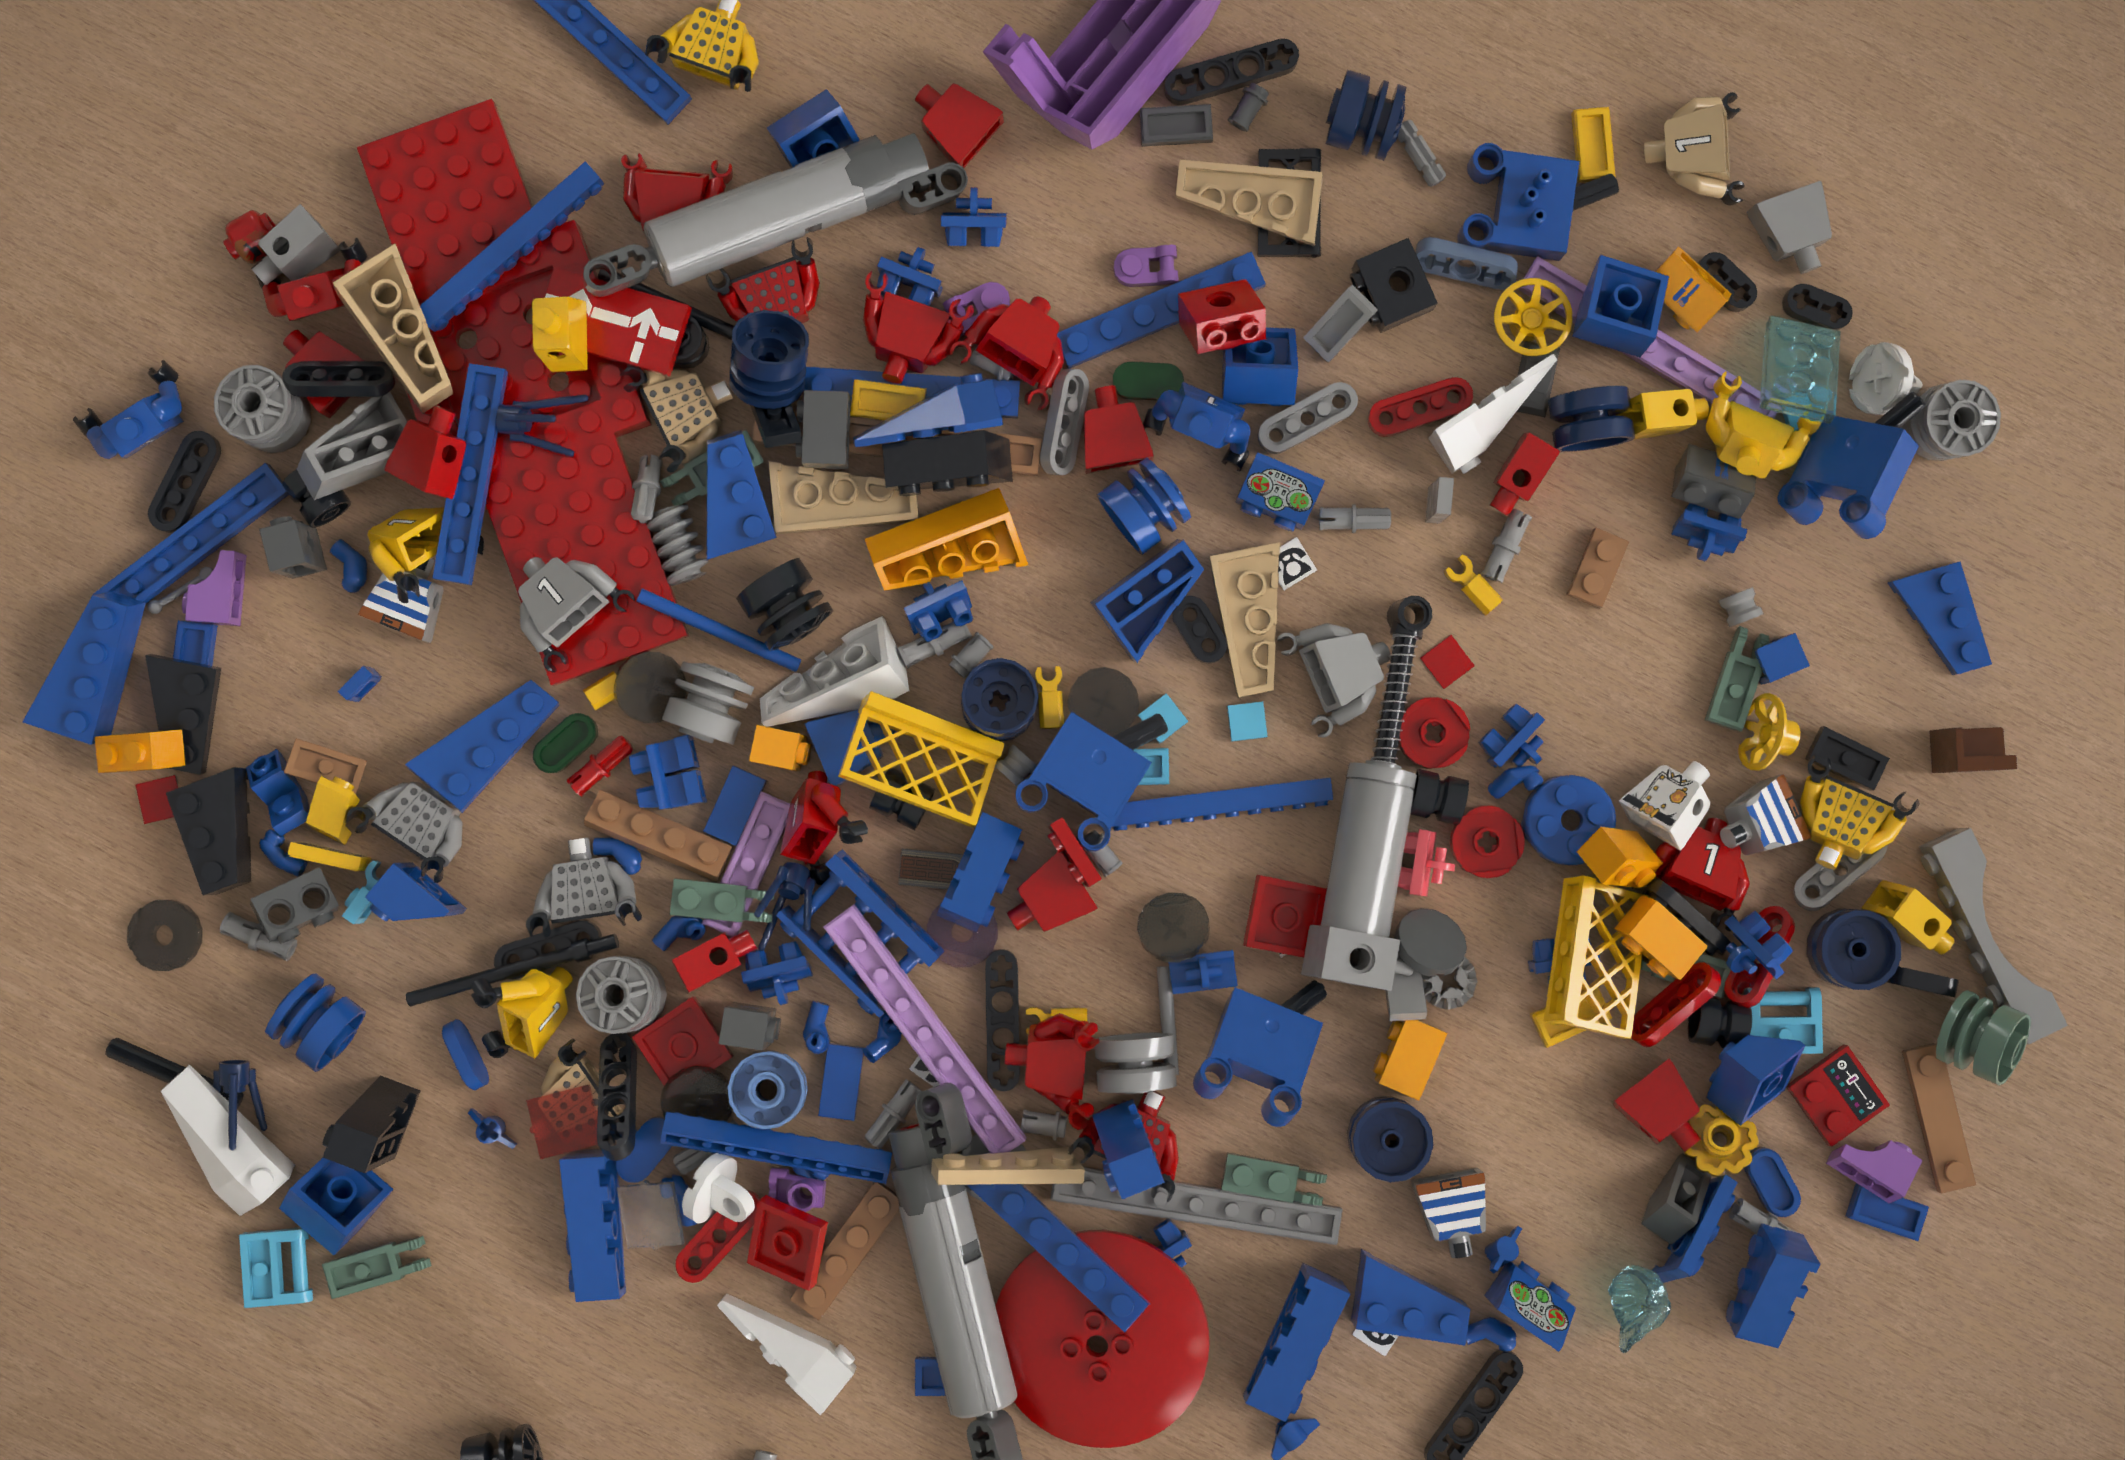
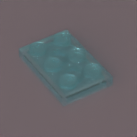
(1800, 369)

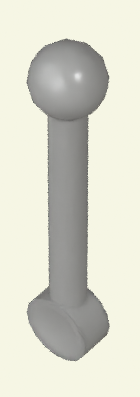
(156, 606)

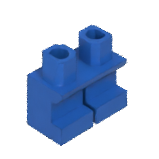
(664, 759)

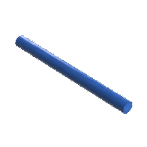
(717, 629)

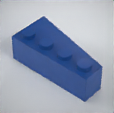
(91, 671)
(593, 1225)

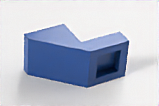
(279, 791)

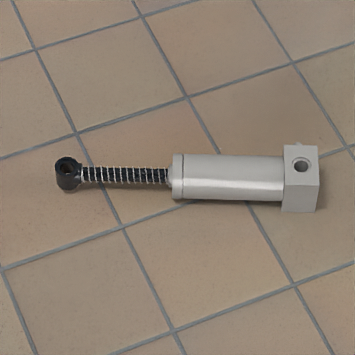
(1371, 838)

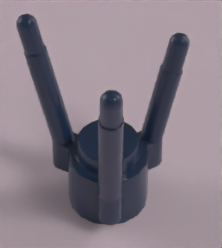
(518, 418)
(792, 882)
(234, 1077)

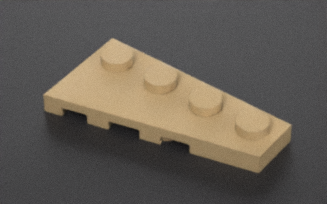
(1262, 196)
(833, 500)
(1248, 611)
(1015, 1167)

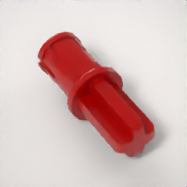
(600, 765)

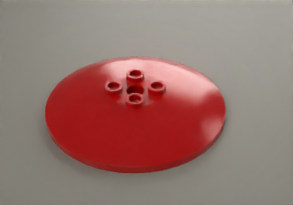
(1142, 1376)

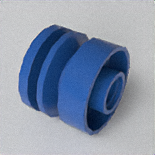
(309, 1017)

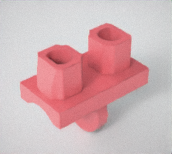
(1418, 878)

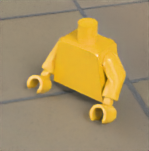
(1750, 438)

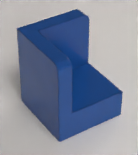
(1781, 658)

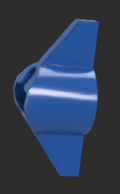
(491, 1129)
(1503, 1250)
(1291, 1435)

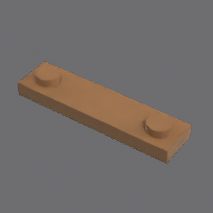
(1939, 1119)

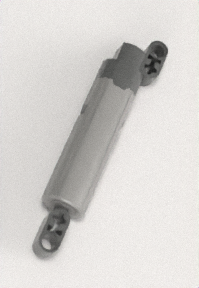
(780, 211)
(954, 1275)

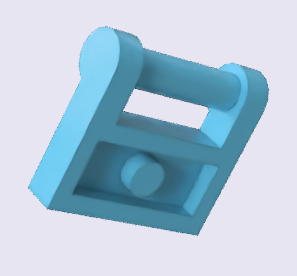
(1801, 1028)
(264, 1268)

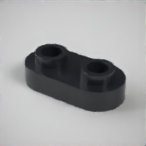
(1200, 629)

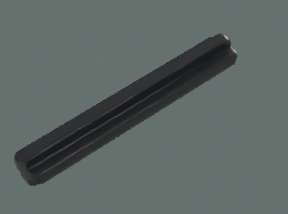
(152, 1064)

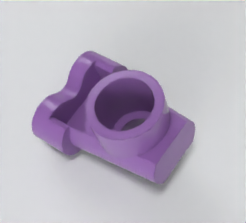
(788, 1189)

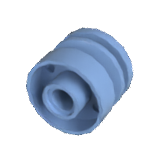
(746, 1095)

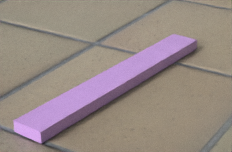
(1664, 356)
(923, 1029)

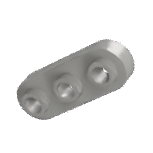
(1318, 406)
(1064, 422)
(1828, 883)

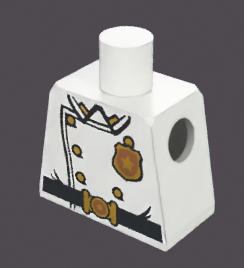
(1669, 803)

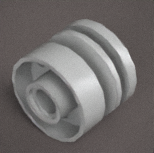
(260, 410)
(1956, 421)
(707, 703)
(600, 994)

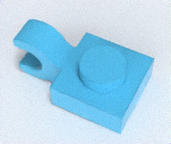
(357, 904)

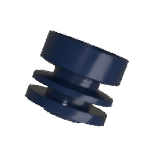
(768, 359)
(1008, 681)

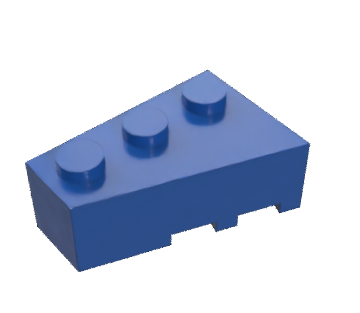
(735, 501)
(1147, 597)
(981, 873)
(1128, 1152)
(1770, 1285)
(1405, 1306)

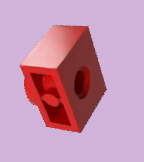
(1222, 316)

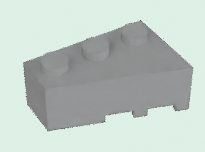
(354, 448)

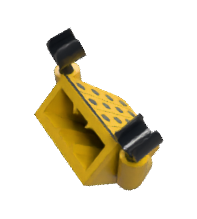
(710, 45)
(406, 543)
(1848, 818)
(527, 1010)

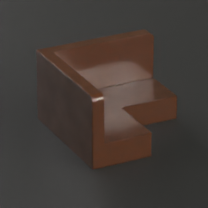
(1969, 750)

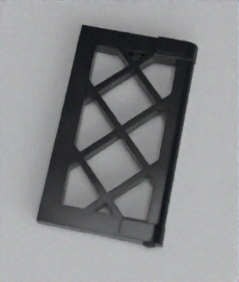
(1295, 156)

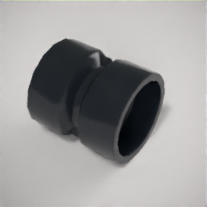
(693, 346)
(317, 511)
(1439, 797)
(906, 813)
(1719, 1023)

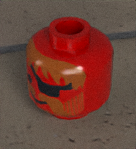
(245, 235)

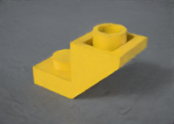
(330, 808)

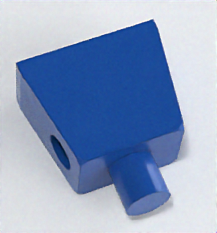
(832, 738)

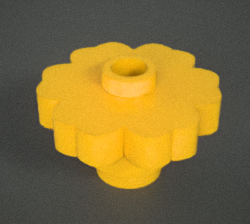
(1730, 1157)

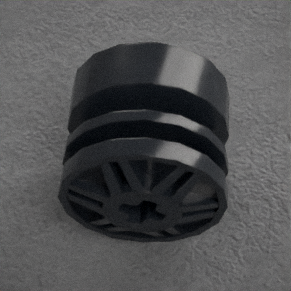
(783, 602)
(512, 1445)

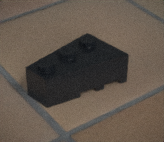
(947, 462)
(215, 829)
(372, 1126)

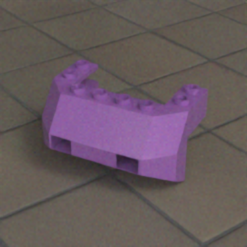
(1103, 65)

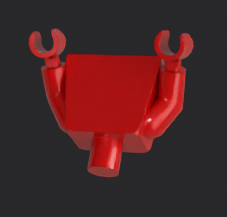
(658, 192)
(909, 332)
(1020, 341)
(1057, 1063)

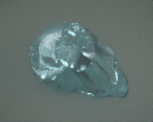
(1638, 1303)

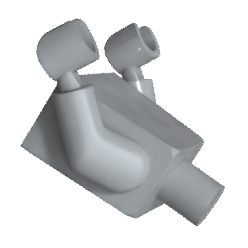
(1341, 669)

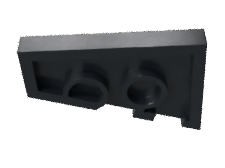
(185, 700)

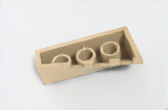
(391, 317)

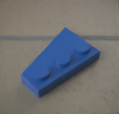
(1947, 615)
(1687, 1250)

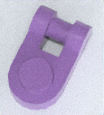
(1133, 270)
(982, 298)

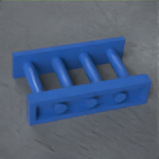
(869, 898)

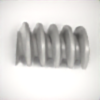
(676, 545)

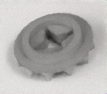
(1451, 997)

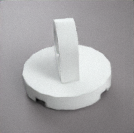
(1882, 378)
(717, 1192)

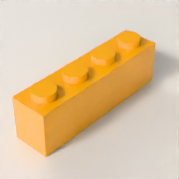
(947, 543)

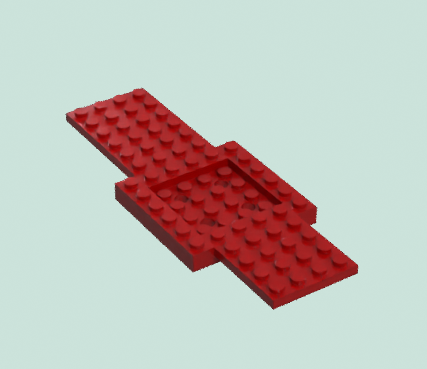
(444, 200)

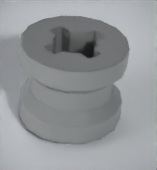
(1741, 607)
(1016, 765)

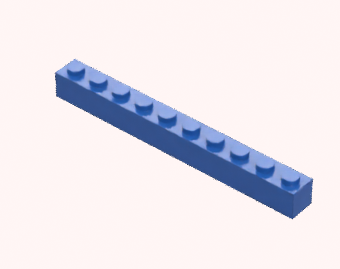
(510, 246)
(1225, 801)
(776, 1147)

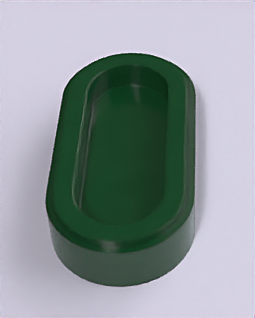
(1146, 380)
(565, 743)

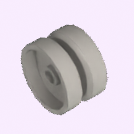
(1135, 1066)

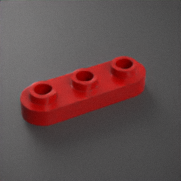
(1431, 396)
(1761, 977)
(1675, 1004)
(709, 1248)

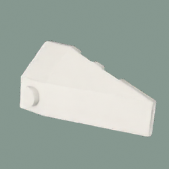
(1475, 428)
(840, 679)
(238, 1176)
(813, 1364)

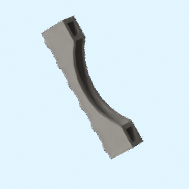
(1959, 872)

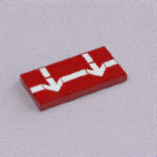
(627, 324)

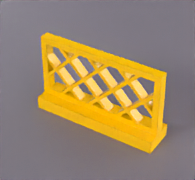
(927, 729)
(1574, 951)

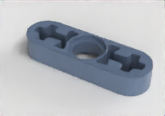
(1480, 257)

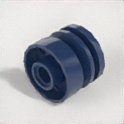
(1365, 115)

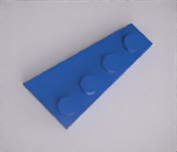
(478, 750)

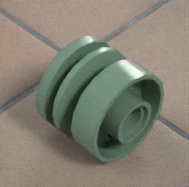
(1987, 1038)

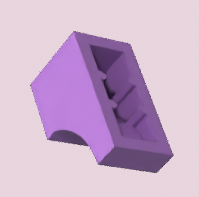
(220, 595)
(1883, 1172)

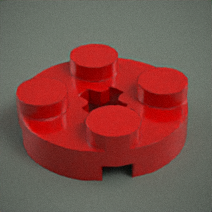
(1453, 736)
(1502, 855)

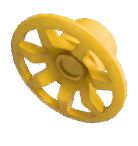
(1532, 318)
(1771, 733)

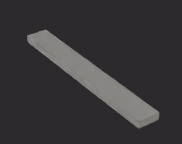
(1210, 1207)

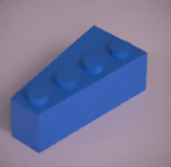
(1296, 1342)

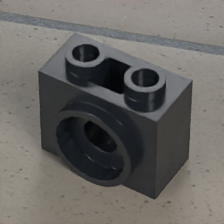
(1372, 278)

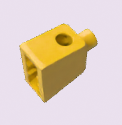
(562, 328)
(1665, 412)
(1912, 915)

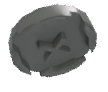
(1430, 942)

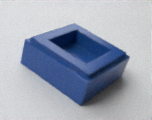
(360, 684)

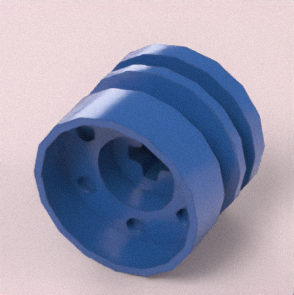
(1144, 505)

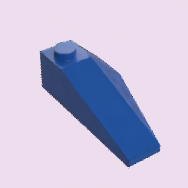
(957, 408)

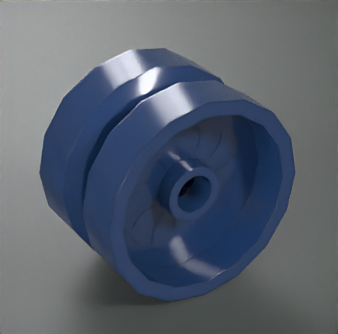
(1591, 418)
(1868, 934)
(1403, 1156)

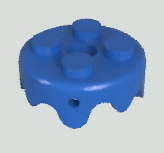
(1544, 811)

